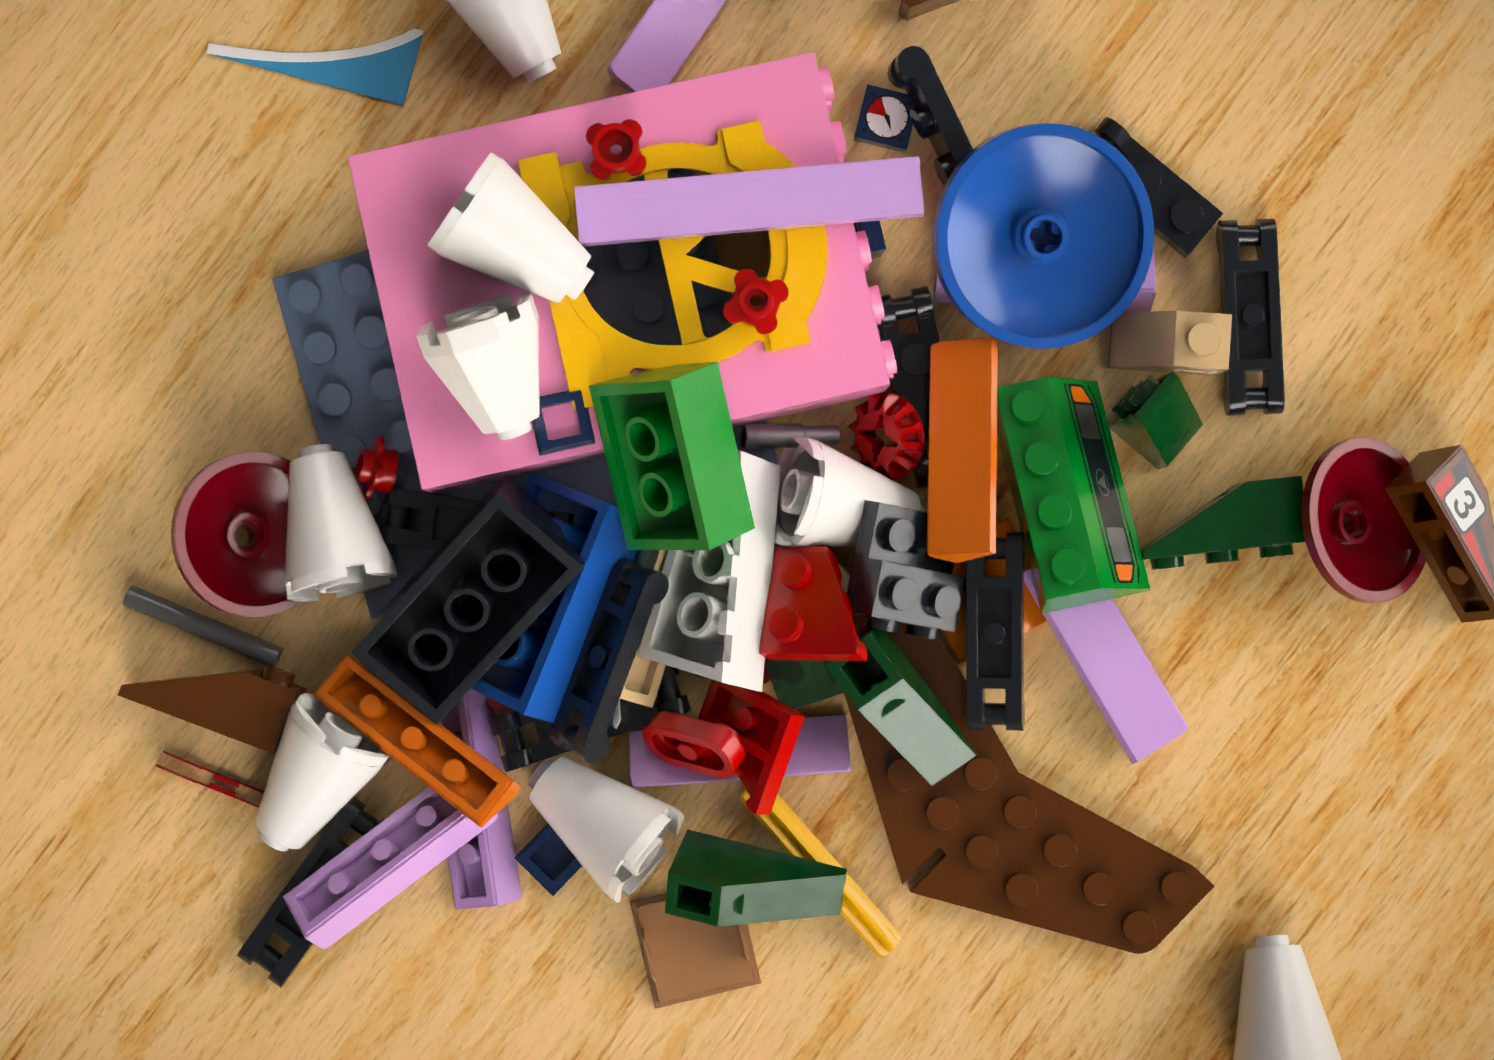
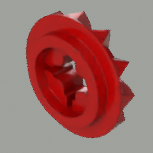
(900, 423)

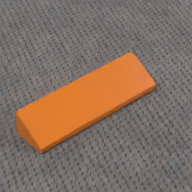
(962, 449)
(416, 741)

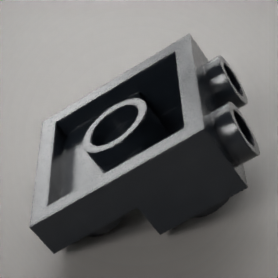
(897, 578)

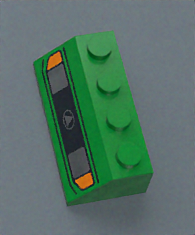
(1068, 493)

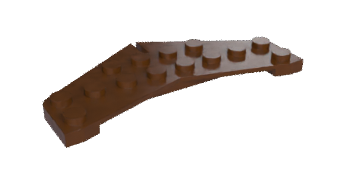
(1015, 842)

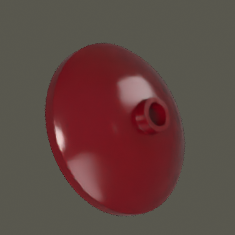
(227, 494)
(1354, 525)

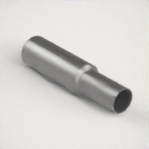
(783, 435)

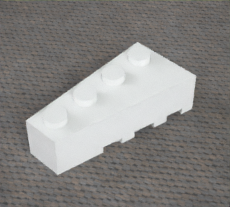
(720, 595)

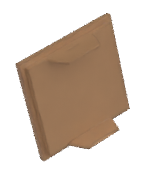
(691, 957)

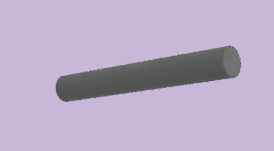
(202, 626)

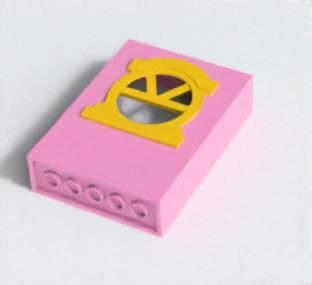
(710, 124)

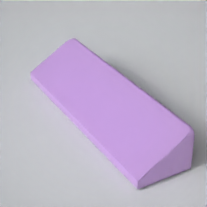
(662, 42)
(1116, 675)
(818, 750)
(379, 867)
(485, 867)

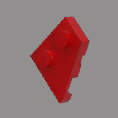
(808, 609)
(766, 733)

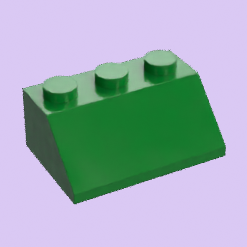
(673, 458)

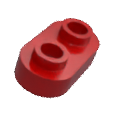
(694, 744)

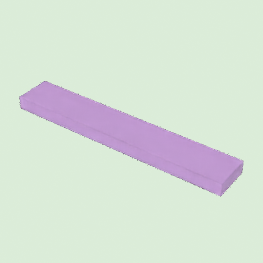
(749, 201)

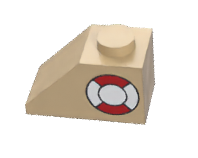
(1171, 342)

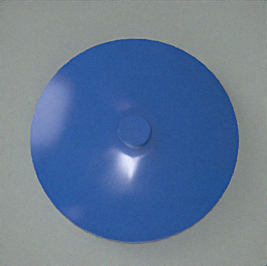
(1043, 235)

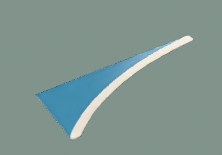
(372, 70)

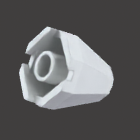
(490, 362)

